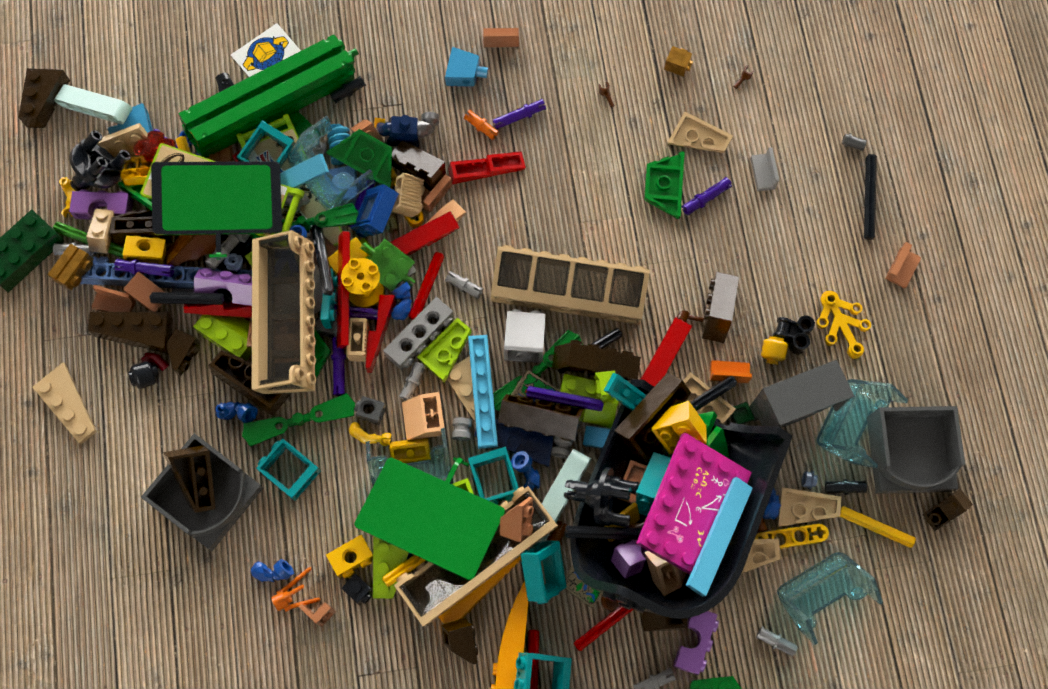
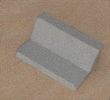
(765, 171)

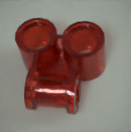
(149, 146)

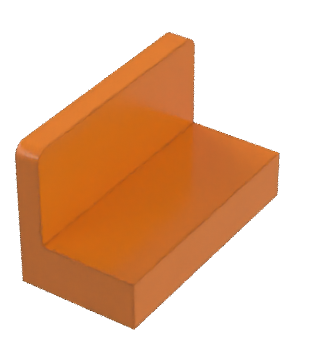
(723, 369)

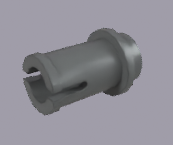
(855, 142)

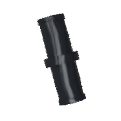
(347, 89)
(846, 487)

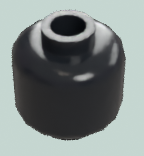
(143, 375)

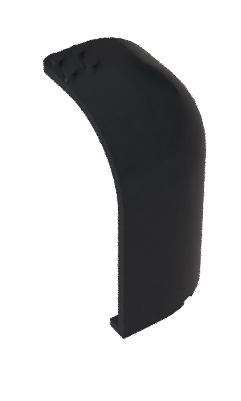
(752, 447)

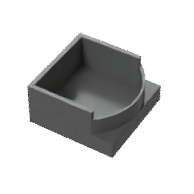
(802, 396)
(915, 449)
(232, 496)

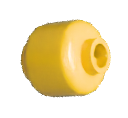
(774, 350)

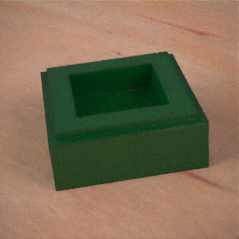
(742, 414)

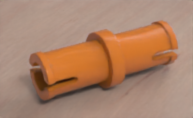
(481, 125)

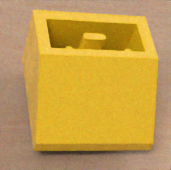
(679, 420)

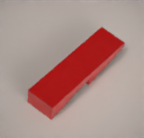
(487, 167)
(426, 234)
(227, 309)
(376, 338)
(666, 352)

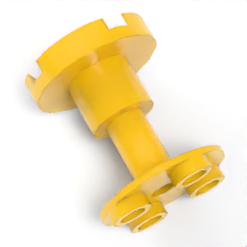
(362, 281)

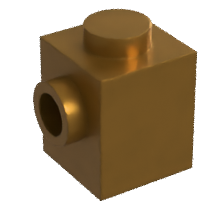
(678, 61)

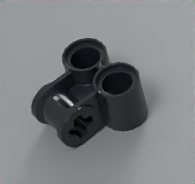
(794, 332)

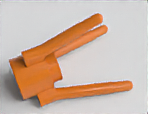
(283, 597)

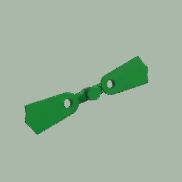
(337, 216)
(537, 369)
(333, 409)

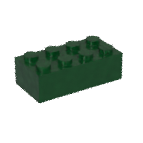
(25, 248)

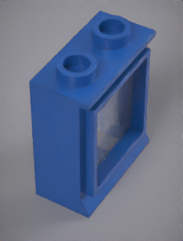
(375, 211)

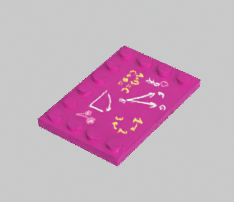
(688, 502)

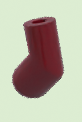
(156, 359)

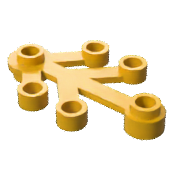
(842, 321)

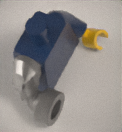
(406, 128)

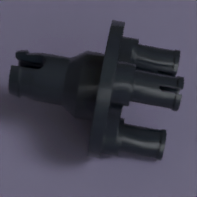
(95, 164)
(601, 496)

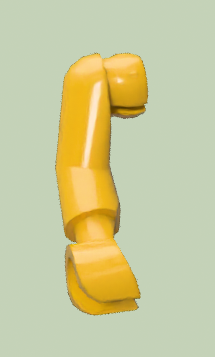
(66, 187)
(362, 436)

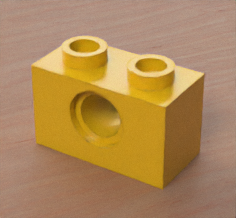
(136, 244)
(338, 557)

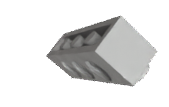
(434, 309)

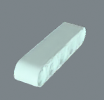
(93, 104)
(572, 470)

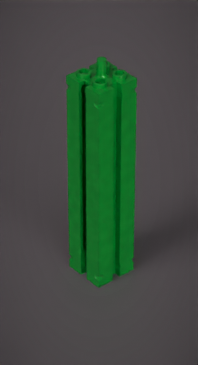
(268, 95)

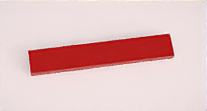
(343, 294)

